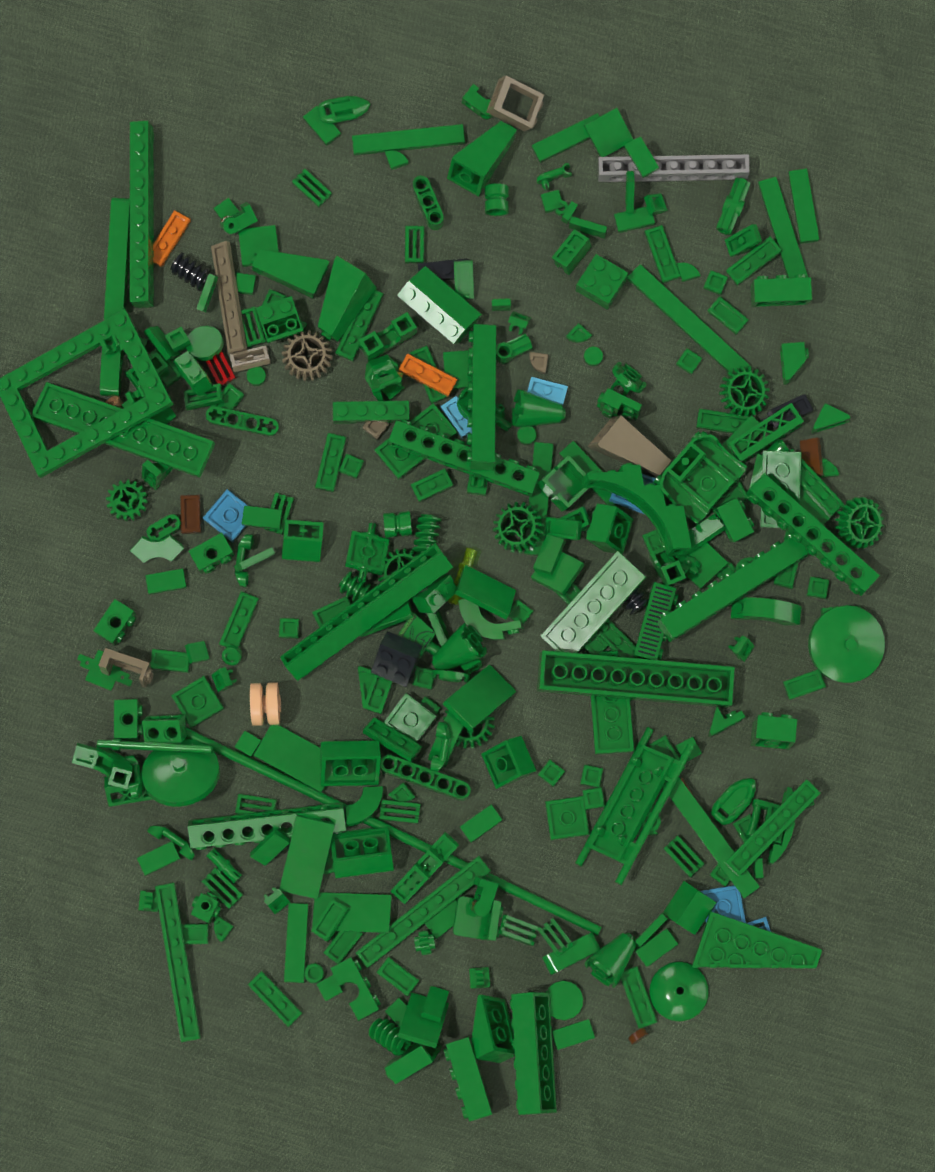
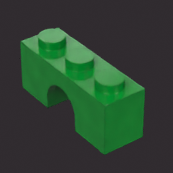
(396, 333)
(349, 973)

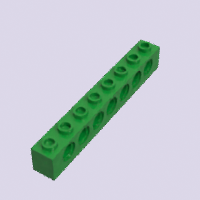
(401, 429)
(823, 536)
(256, 820)

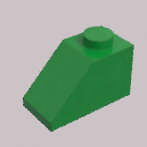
(792, 359)

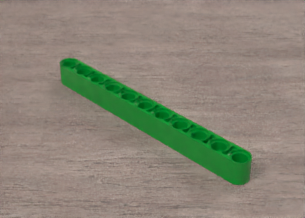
(115, 289)

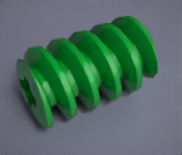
(426, 532)
(353, 587)
(387, 1036)

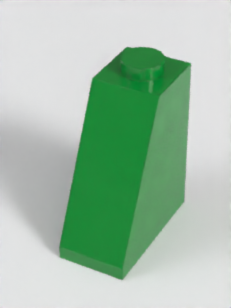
(411, 1061)

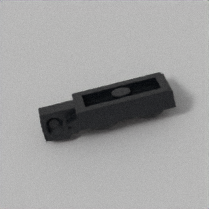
(800, 403)

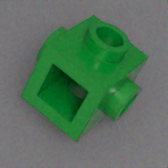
(208, 914)

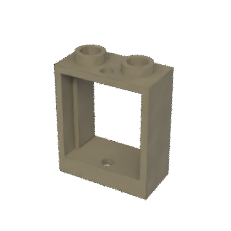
(498, 97)

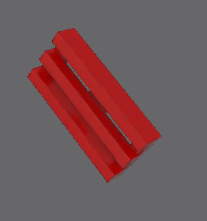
(226, 380)

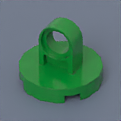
(627, 378)

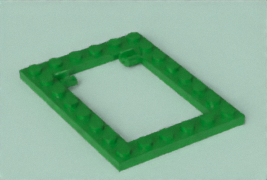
(150, 388)

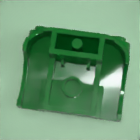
(700, 476)

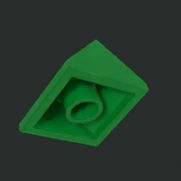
(689, 908)

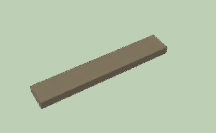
(229, 297)

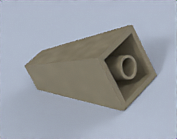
(626, 444)

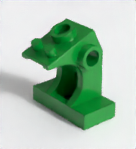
(154, 473)

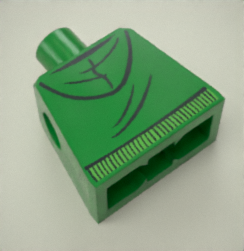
(420, 633)

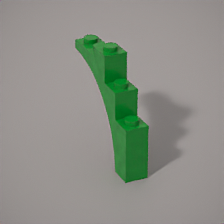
(649, 498)

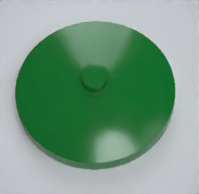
(846, 644)
(180, 777)

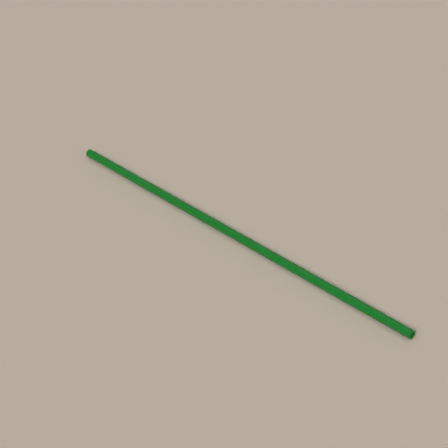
(393, 832)

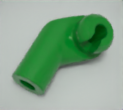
(500, 418)

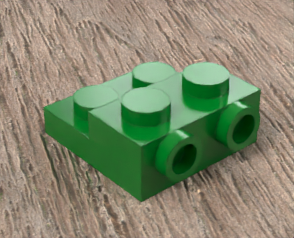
(612, 403)

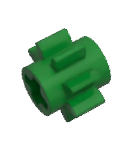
(424, 942)

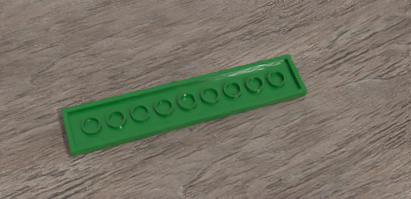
(148, 439)

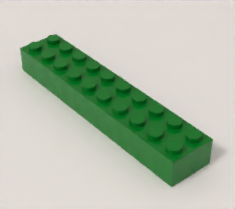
(635, 679)

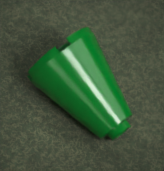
(535, 410)
(459, 649)
(611, 960)

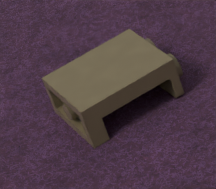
(126, 662)

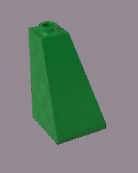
(478, 161)
(344, 298)

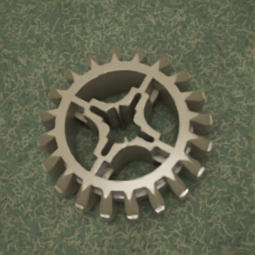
(299, 357)

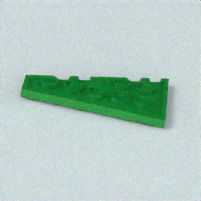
(742, 945)

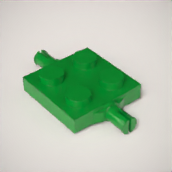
(367, 552)

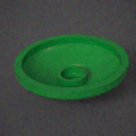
(664, 994)

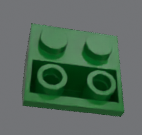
(279, 319)
(302, 540)

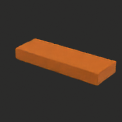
(169, 237)
(427, 375)

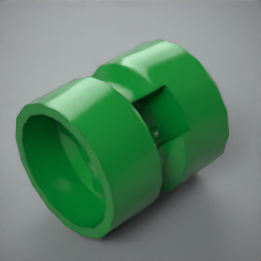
(496, 199)
(397, 524)

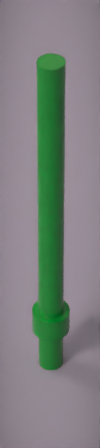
(118, 744)

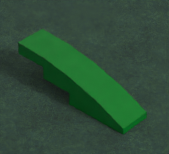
(424, 867)

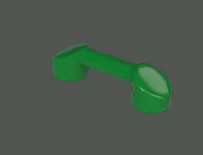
(245, 543)
(444, 733)
(137, 787)
(158, 831)

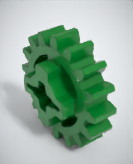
(120, 501)

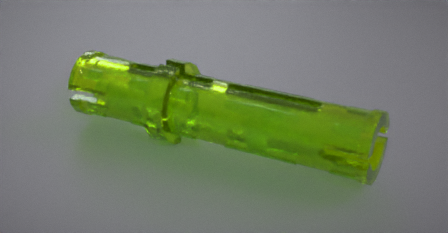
(468, 559)

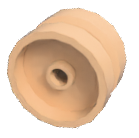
(264, 704)

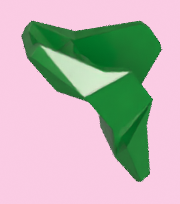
(378, 367)

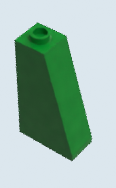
(293, 271)

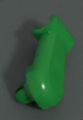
(547, 177)

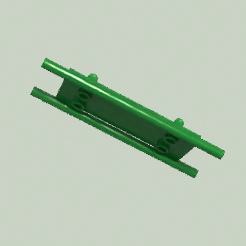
(631, 803)

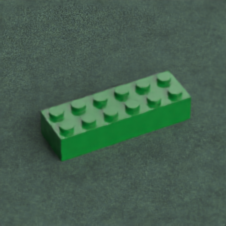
(533, 1053)

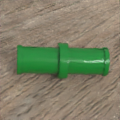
(223, 865)

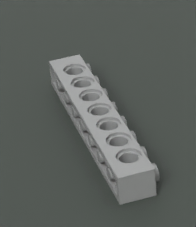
(677, 168)

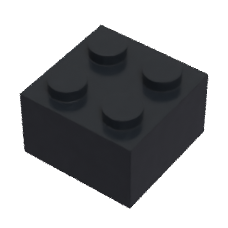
(396, 659)

